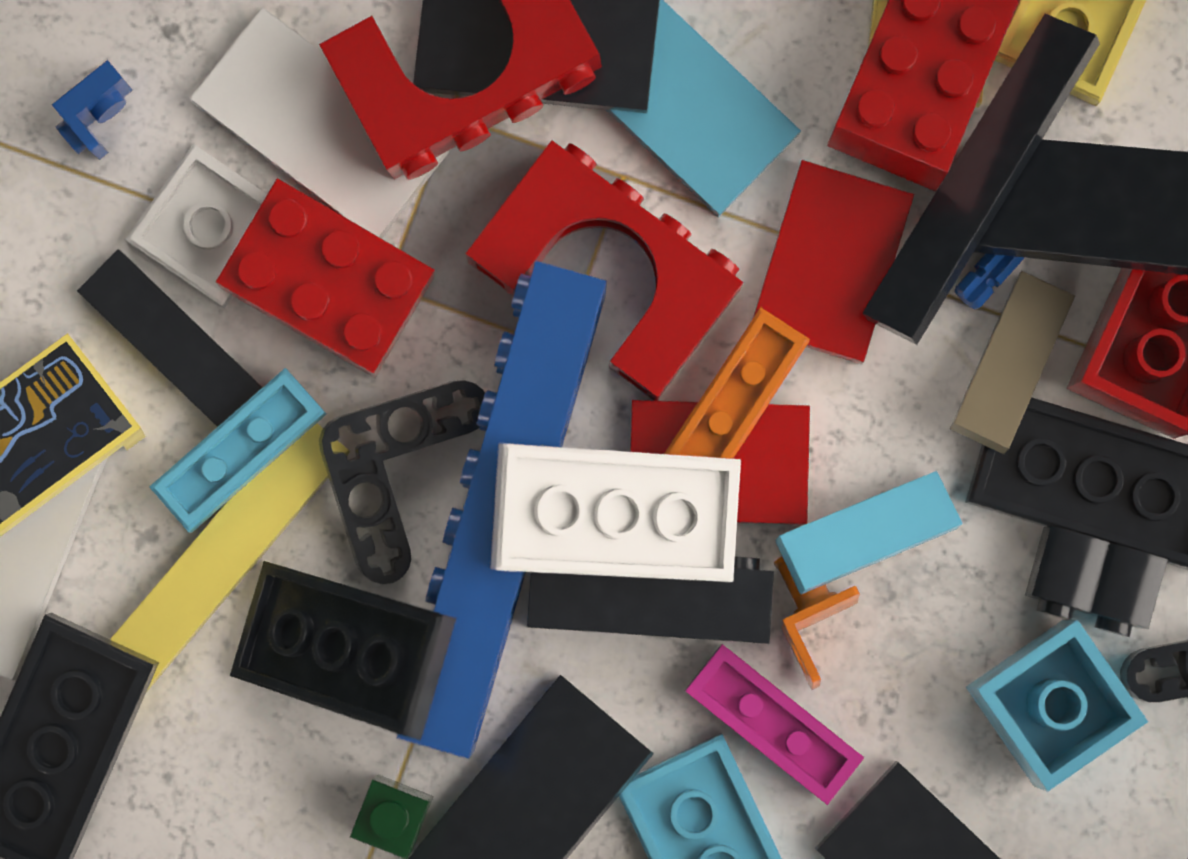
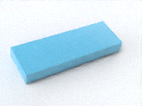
(237, 450)
(868, 532)

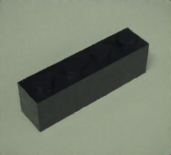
(657, 605)

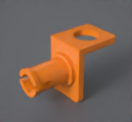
(811, 608)

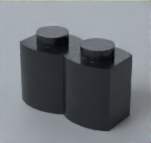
(1096, 579)

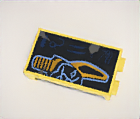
(55, 428)

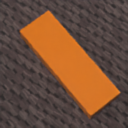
(740, 389)

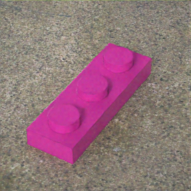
(774, 724)

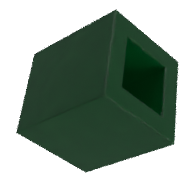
(391, 816)

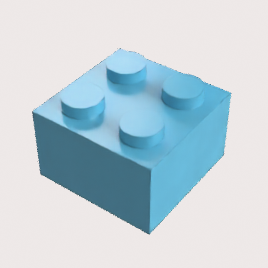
(1056, 704)

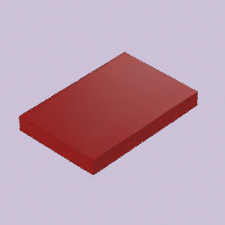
(833, 256)
(772, 456)

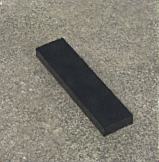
(169, 338)

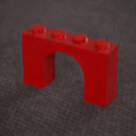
(415, 127)
(567, 196)

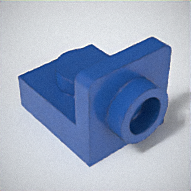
(94, 98)

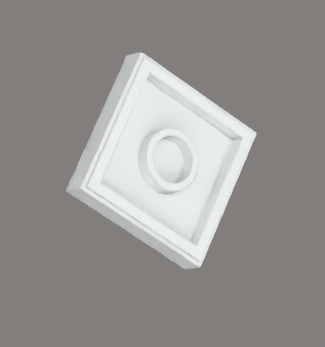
(198, 221)

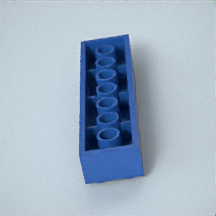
(532, 408)

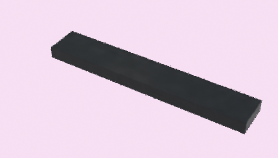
(981, 178)

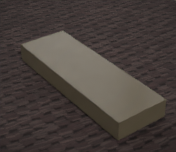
(1012, 362)

